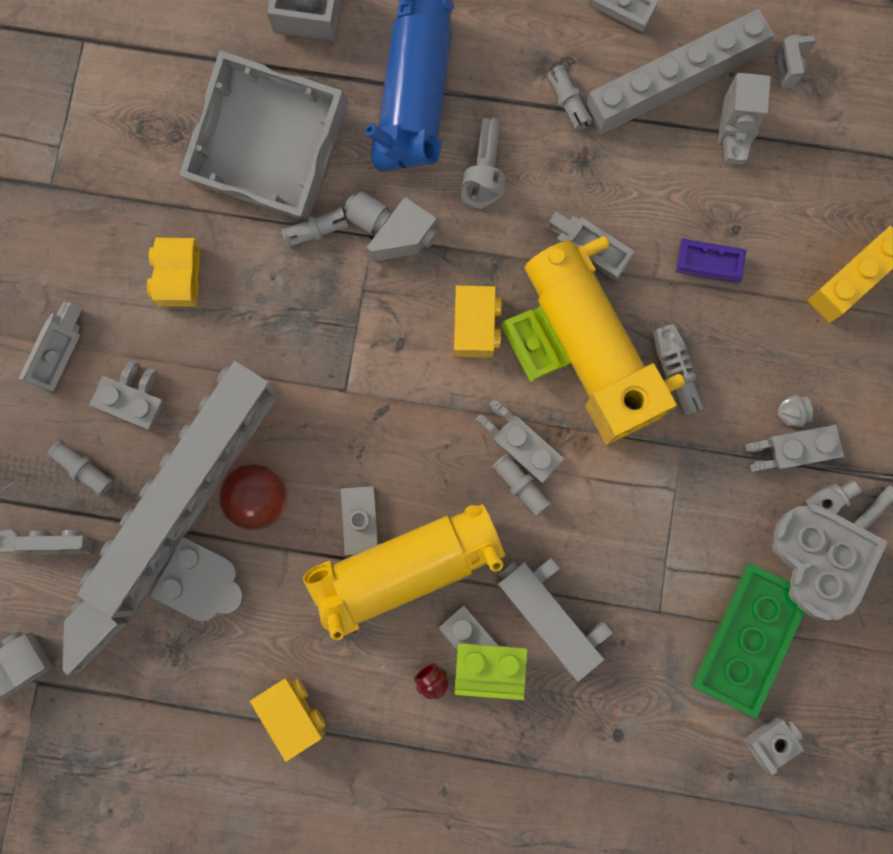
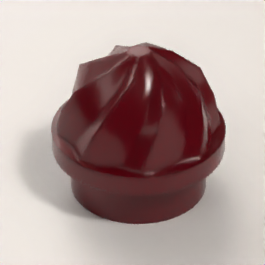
(431, 681)

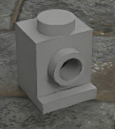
(762, 744)

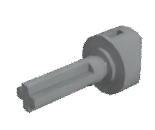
(484, 177)

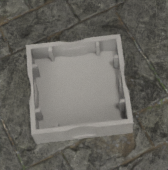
(264, 136)

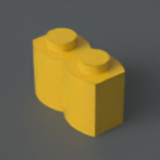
(174, 272)

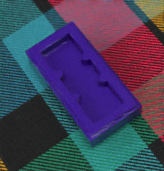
(710, 261)

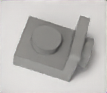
(791, 59)

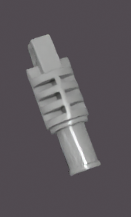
(676, 360)

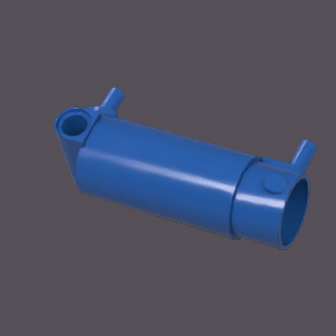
(413, 87)

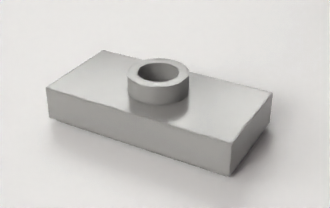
(359, 519)

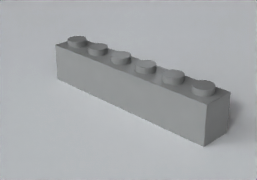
(679, 71)

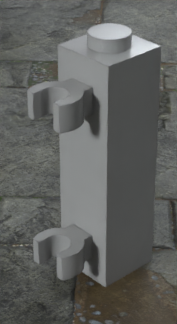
(550, 621)

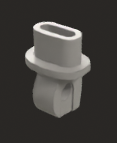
(837, 494)

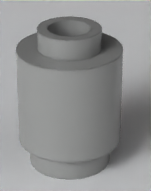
(366, 212)

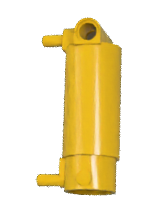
(403, 569)

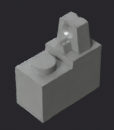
(742, 114)

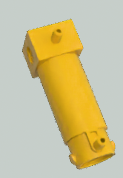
(598, 342)

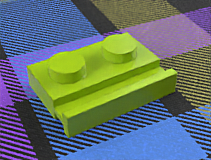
(535, 343)
(490, 671)

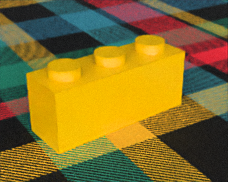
(855, 277)

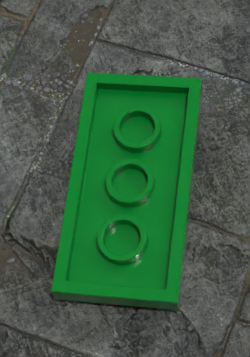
(749, 642)

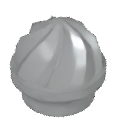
(795, 411)

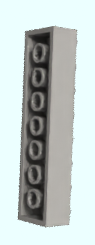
(178, 492)

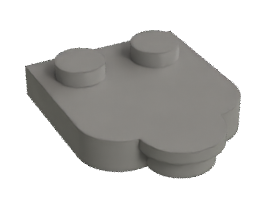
(199, 582)

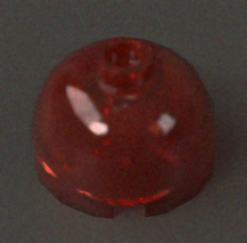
(253, 497)

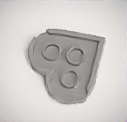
(828, 560)

